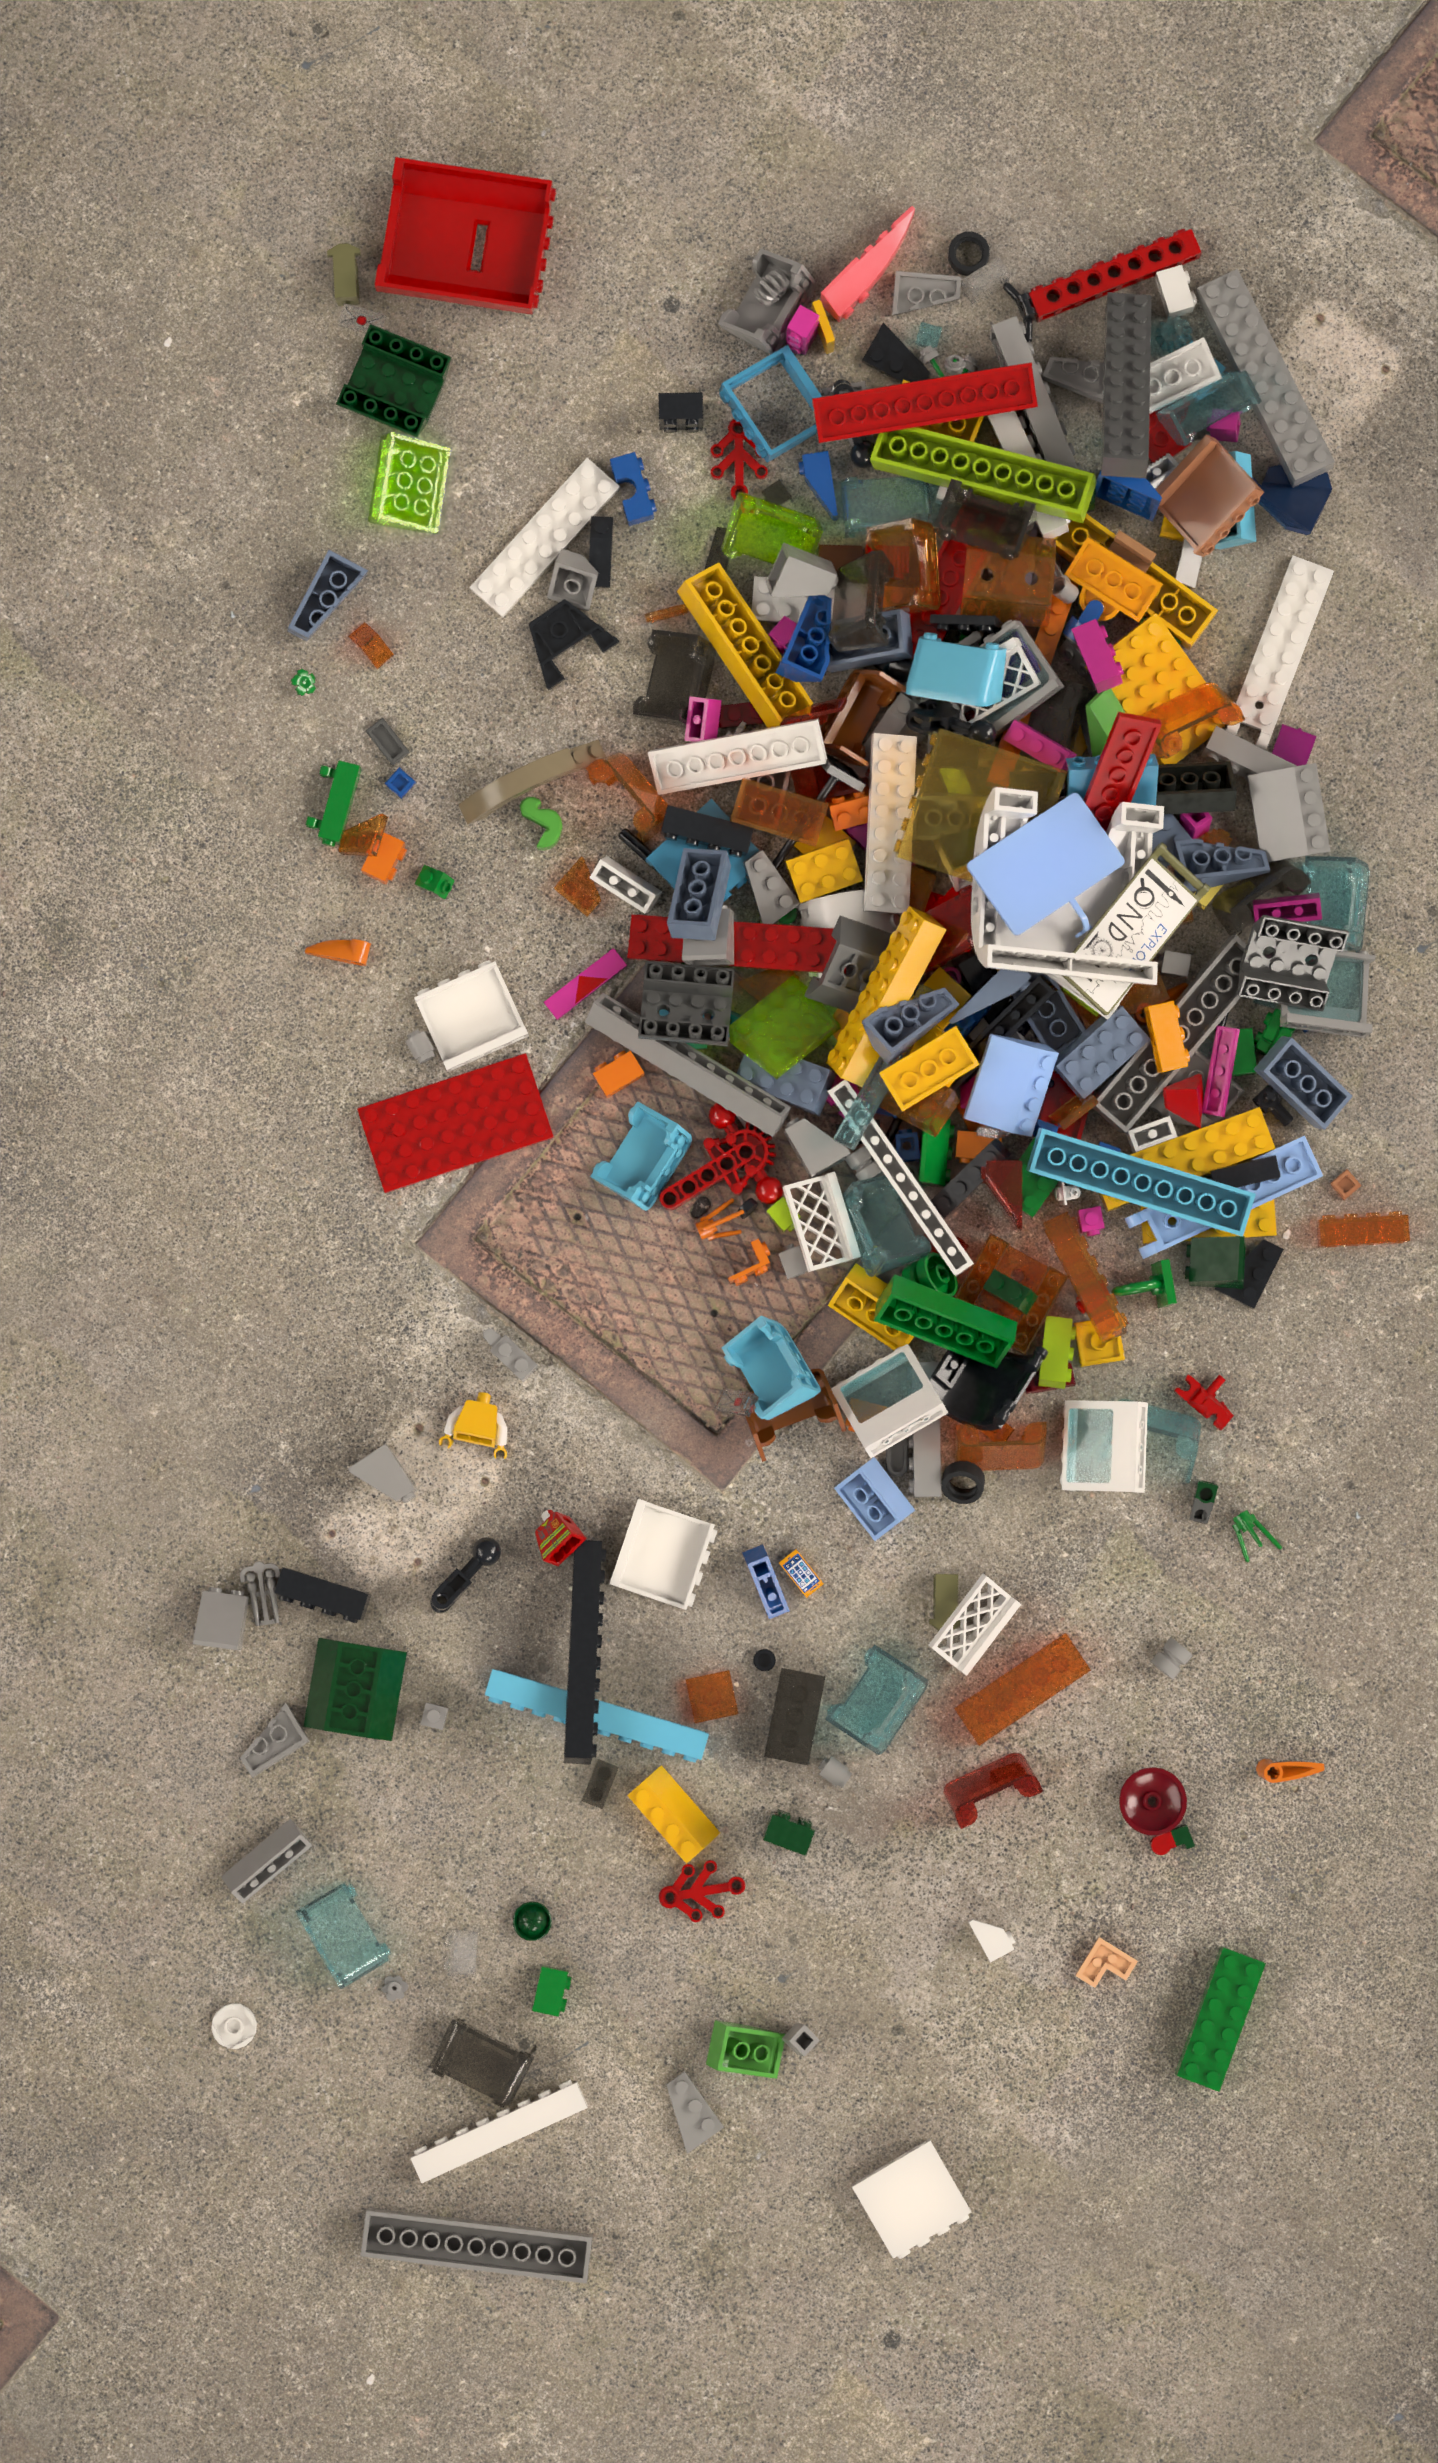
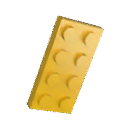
(929, 1068)

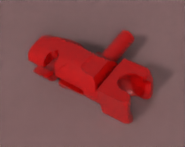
(1204, 1400)

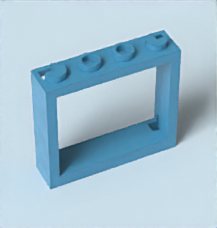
(800, 379)

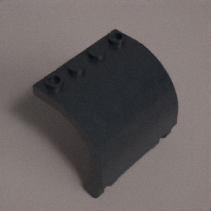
(981, 1393)

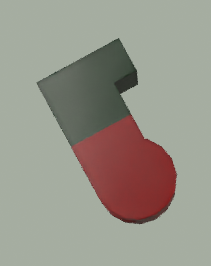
(1163, 1843)

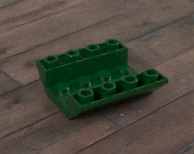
(395, 381)
(355, 1689)

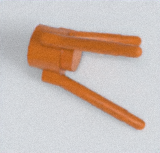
(707, 1227)

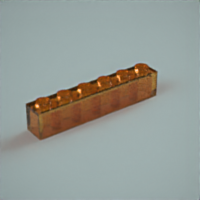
(1085, 1278)

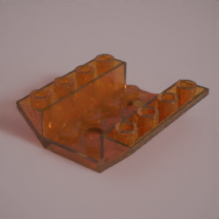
(1007, 592)
(1042, 1280)

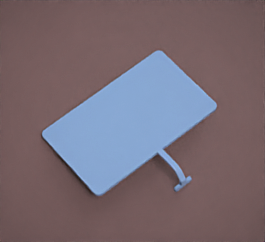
(1046, 865)

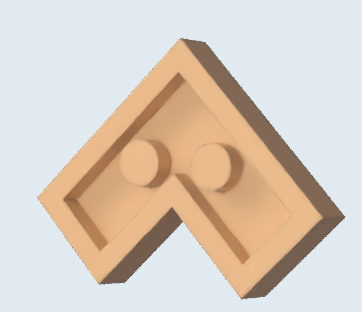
(1103, 1957)

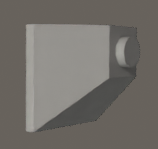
(573, 580)

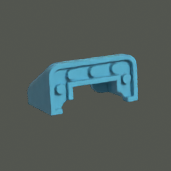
(957, 672)
(644, 1157)
(771, 1367)

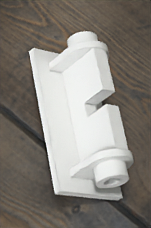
(1064, 1193)

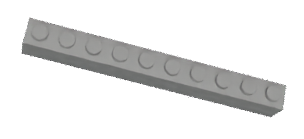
(690, 1067)

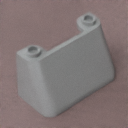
(768, 325)

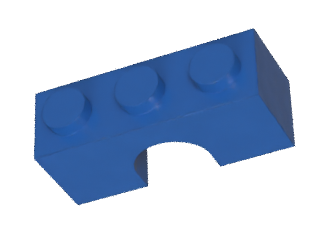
(628, 470)

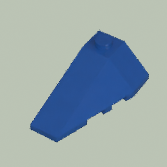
(808, 646)

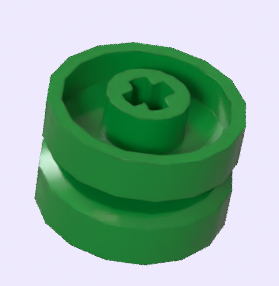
(932, 1272)

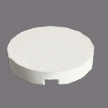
(234, 2026)

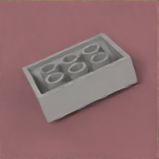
(1289, 812)

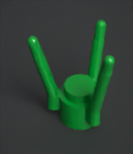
(1244, 1522)

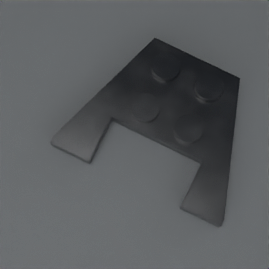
(561, 630)

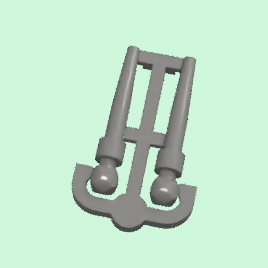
(259, 1567)

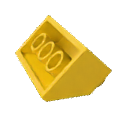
(857, 1302)
(673, 1814)

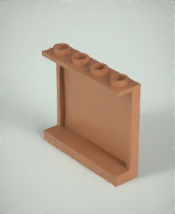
(1207, 495)

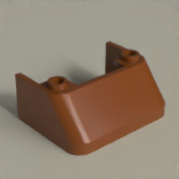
(865, 696)
(822, 1406)

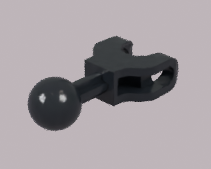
(862, 448)
(947, 718)
(485, 1553)

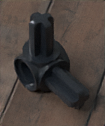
(1269, 1101)

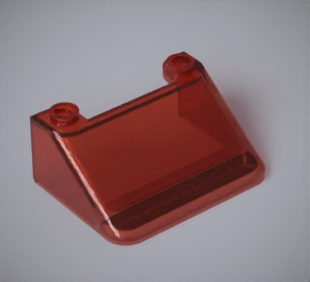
(1005, 1188)

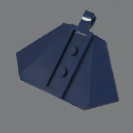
(1297, 506)

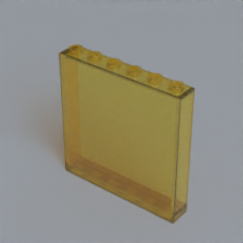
(953, 795)

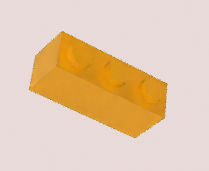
(1166, 1036)

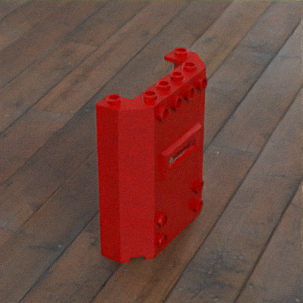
(435, 231)

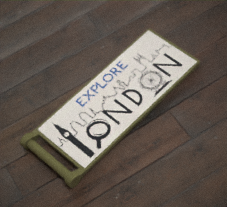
(1137, 924)

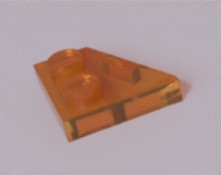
(364, 838)
(579, 888)

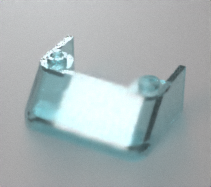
(1208, 405)
(1180, 1426)

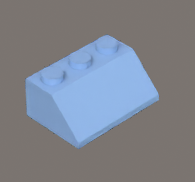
(874, 1499)

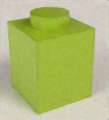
(781, 1215)

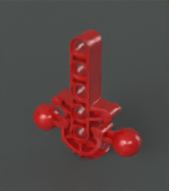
(768, 1188)

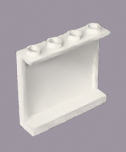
(471, 1015)
(663, 1554)
(911, 2199)

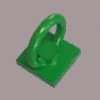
(1159, 1284)

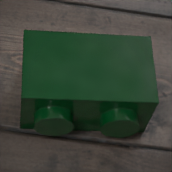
(1010, 1292)

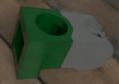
(1203, 1501)

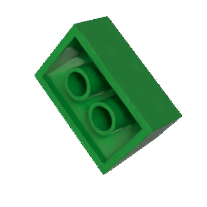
(934, 1157)

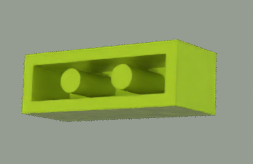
(1056, 1340)

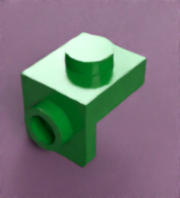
(434, 881)

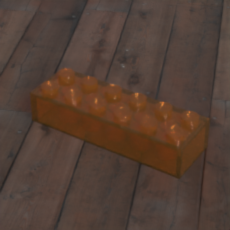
(1021, 1689)

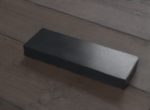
(1247, 1172)

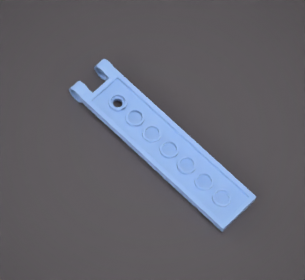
(1296, 1169)

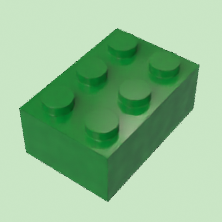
(1034, 1186)

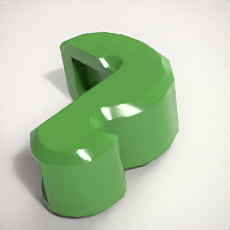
(545, 818)

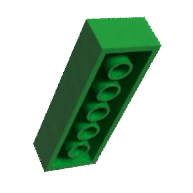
(945, 1321)
(1220, 2018)

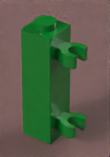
(339, 802)

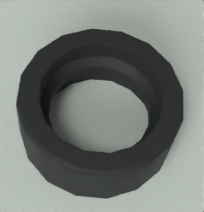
(965, 237)
(966, 1469)

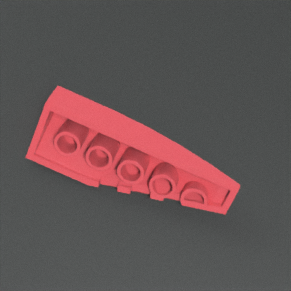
(861, 275)

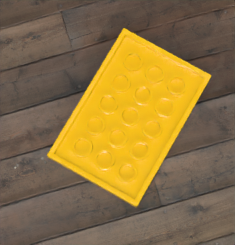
(1156, 673)

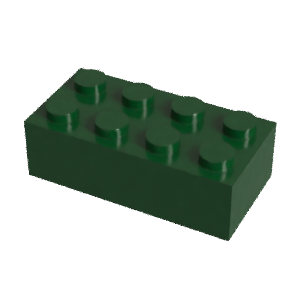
(789, 1833)

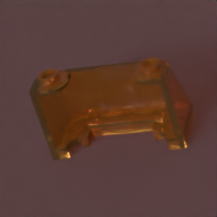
(913, 553)
(1188, 710)
(620, 768)
(1001, 1455)

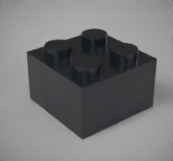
(681, 412)

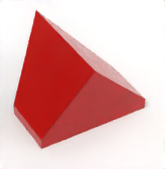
(1186, 1099)

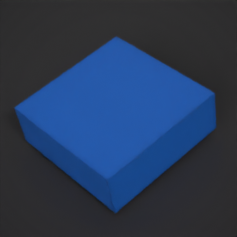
(400, 783)

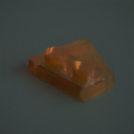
(765, 982)

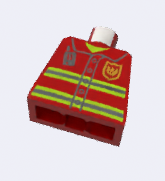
(558, 1537)

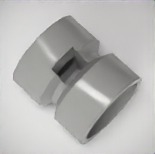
(864, 1164)
(1171, 1658)

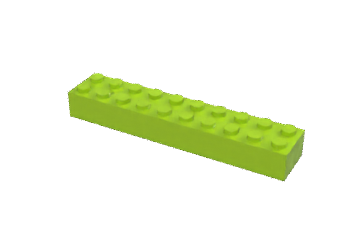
(986, 470)

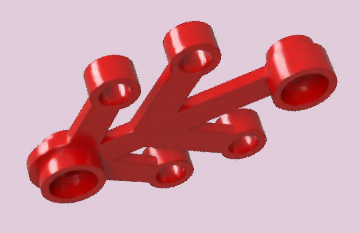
(738, 455)
(698, 1892)

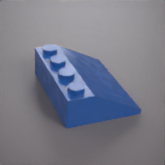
(1129, 494)

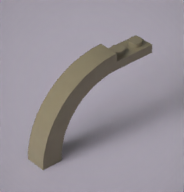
(527, 778)

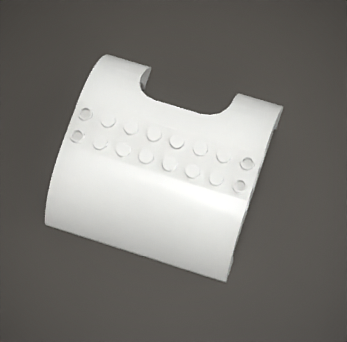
(1050, 942)

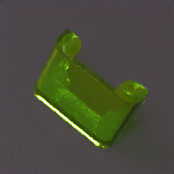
(762, 527)

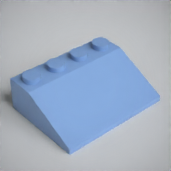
(1011, 1084)

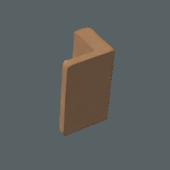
(1132, 551)

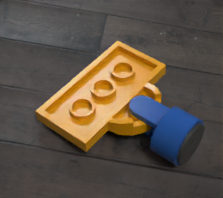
(1108, 586)

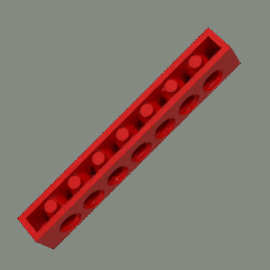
(1127, 277)

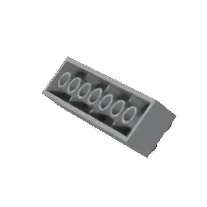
(1041, 421)

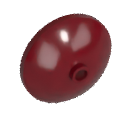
(1169, 1804)

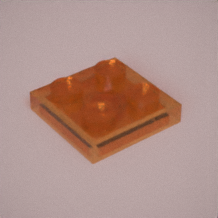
(712, 1696)

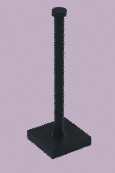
(838, 772)

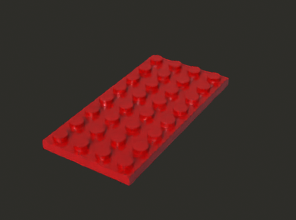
(455, 1123)

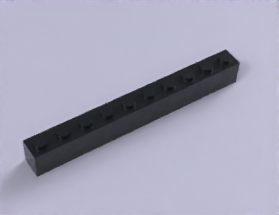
(583, 1653)

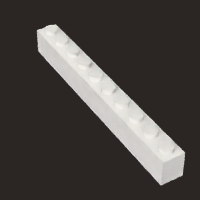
(906, 1186)

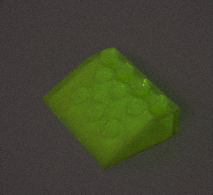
(409, 484)
(782, 1028)

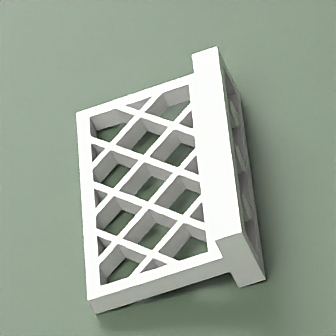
(1013, 646)
(839, 1221)
(983, 1631)

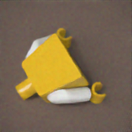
(477, 1424)

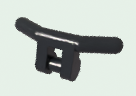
(1025, 308)

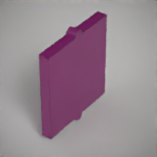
(1294, 745)

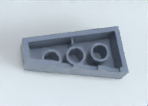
(329, 588)

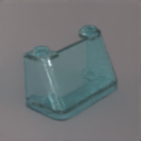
(883, 501)
(1342, 892)
(882, 1226)
(879, 1701)
(343, 1935)

